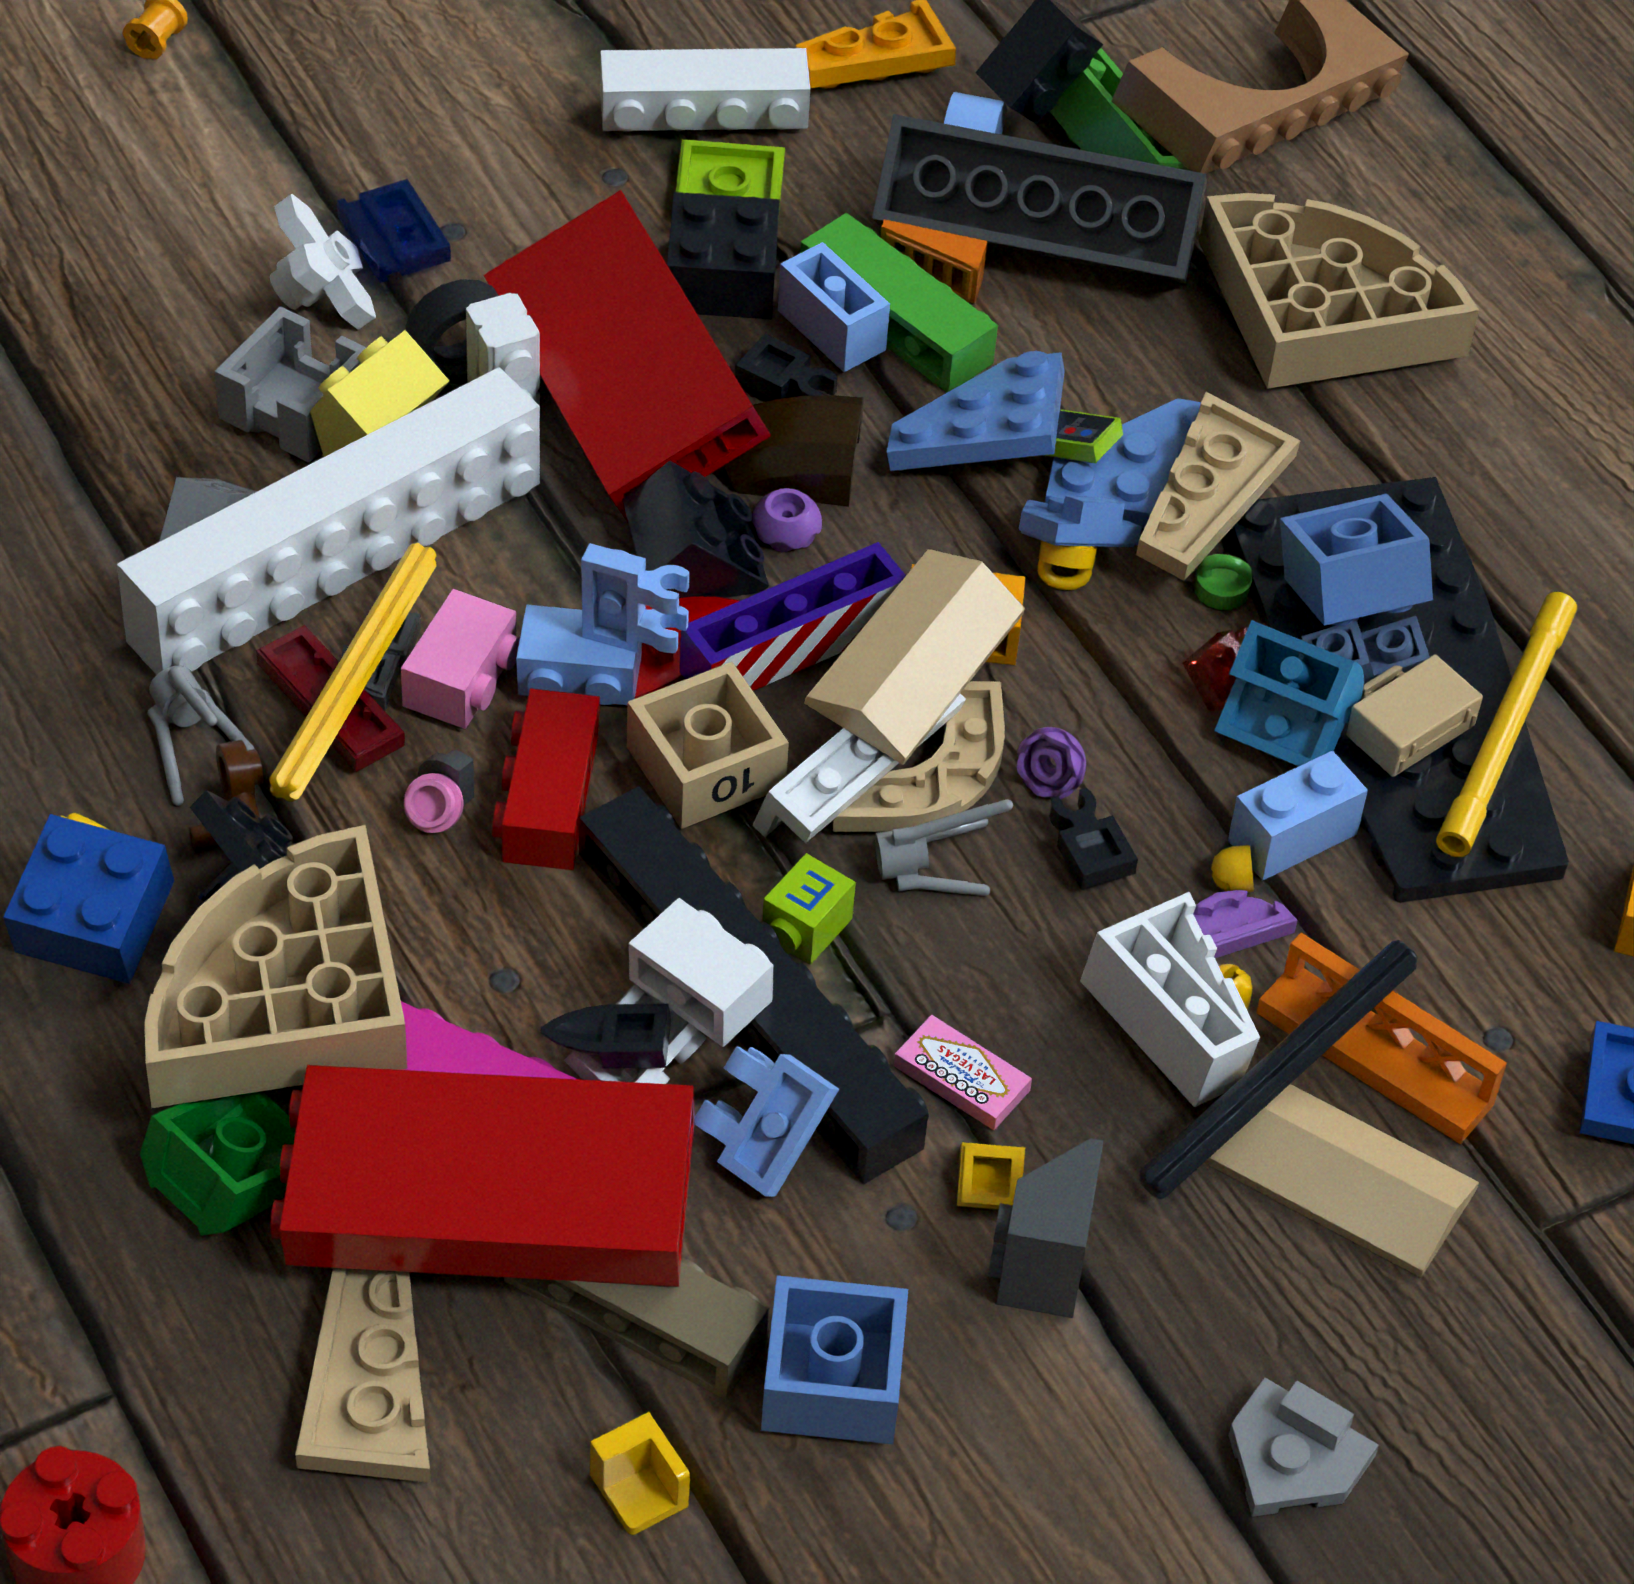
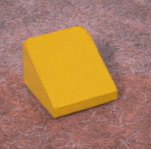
(988, 1174)

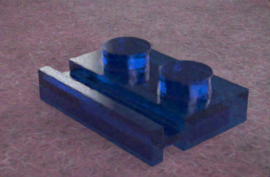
(394, 230)

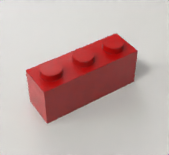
(547, 779)

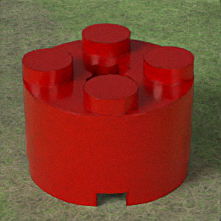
(73, 1521)

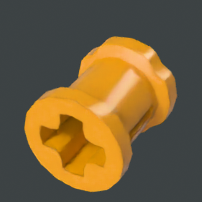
(151, 30)

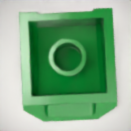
(218, 1158)

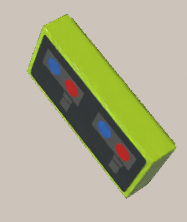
(1085, 435)

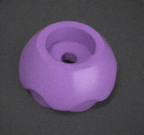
(787, 520)
(1036, 767)

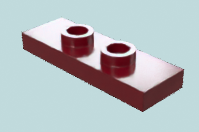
(301, 670)

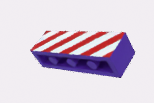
(792, 621)

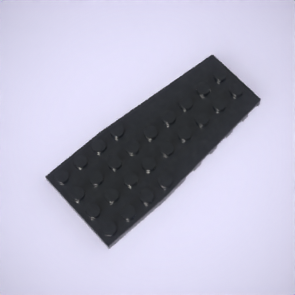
(1406, 811)

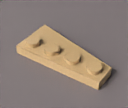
(1212, 484)
(366, 1382)

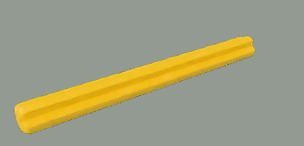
(352, 673)

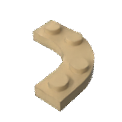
(948, 780)

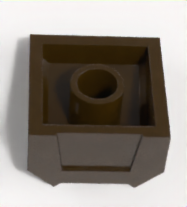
(807, 450)

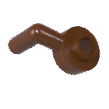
(238, 774)

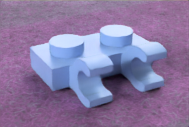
(616, 598)
(777, 1123)

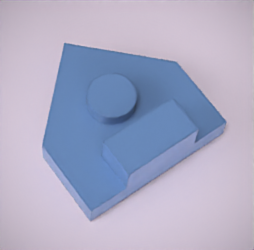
(1079, 522)

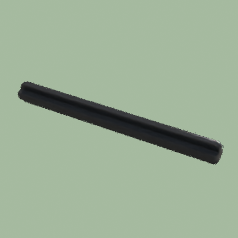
(1277, 1069)

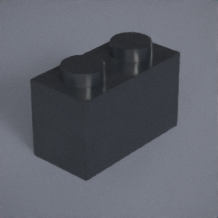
(1039, 59)

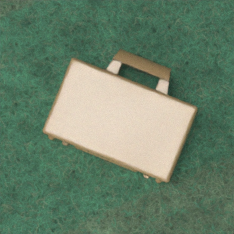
(1412, 713)

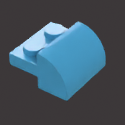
(1289, 696)

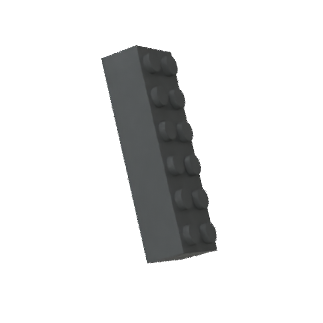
(1041, 198)

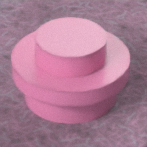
(433, 803)

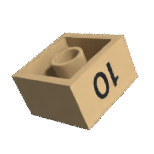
(706, 744)

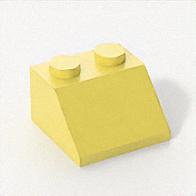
(383, 388)

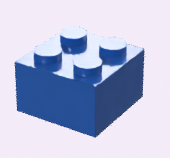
(89, 898)

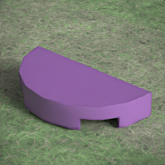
(1242, 921)

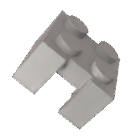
(275, 382)

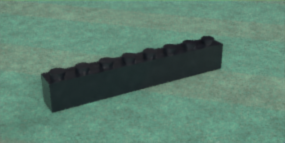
(650, 866)

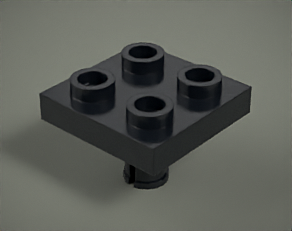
(240, 835)

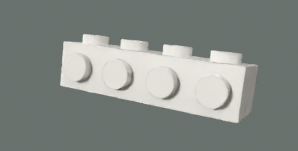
(704, 89)

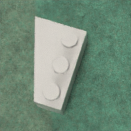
(1172, 998)

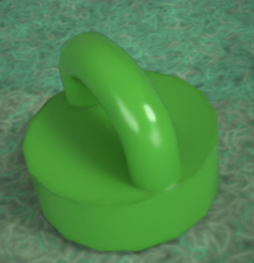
(1223, 581)

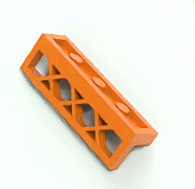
(1383, 1050)

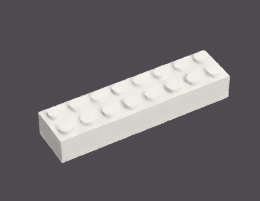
(330, 523)

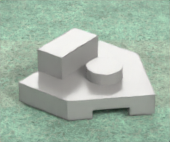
(1297, 1449)

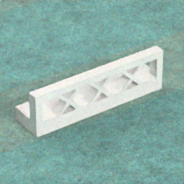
(829, 782)

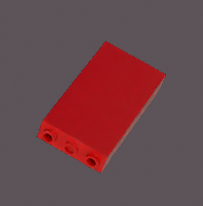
(627, 351)
(487, 1175)

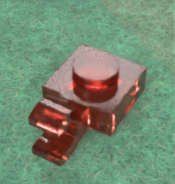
(1211, 667)

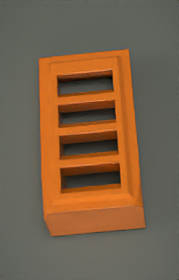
(947, 256)

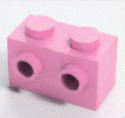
(460, 659)

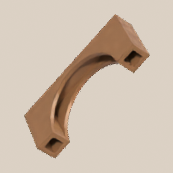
(1217, 123)

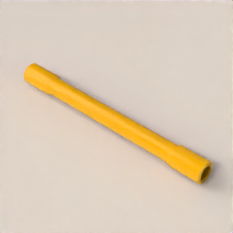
(1469, 808)

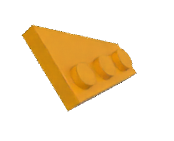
(886, 48)

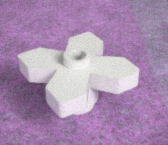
(319, 266)

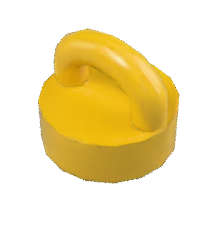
(1066, 556)

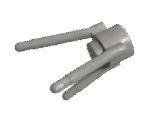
(183, 703)
(905, 850)

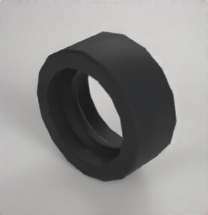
(439, 312)

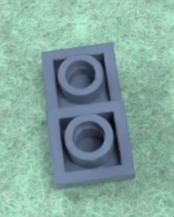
(1377, 648)

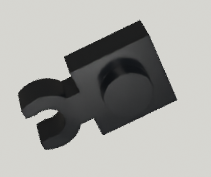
(782, 370)
(1091, 847)

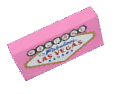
(962, 1072)

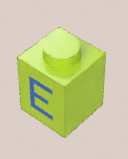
(809, 907)

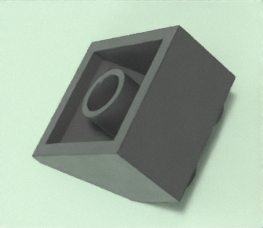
(1045, 1233)

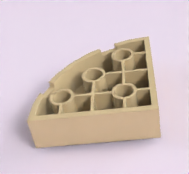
(1330, 290)
(278, 978)

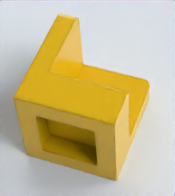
(639, 1474)

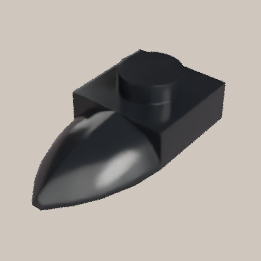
(617, 1032)

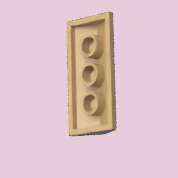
(917, 653)
(1348, 1178)

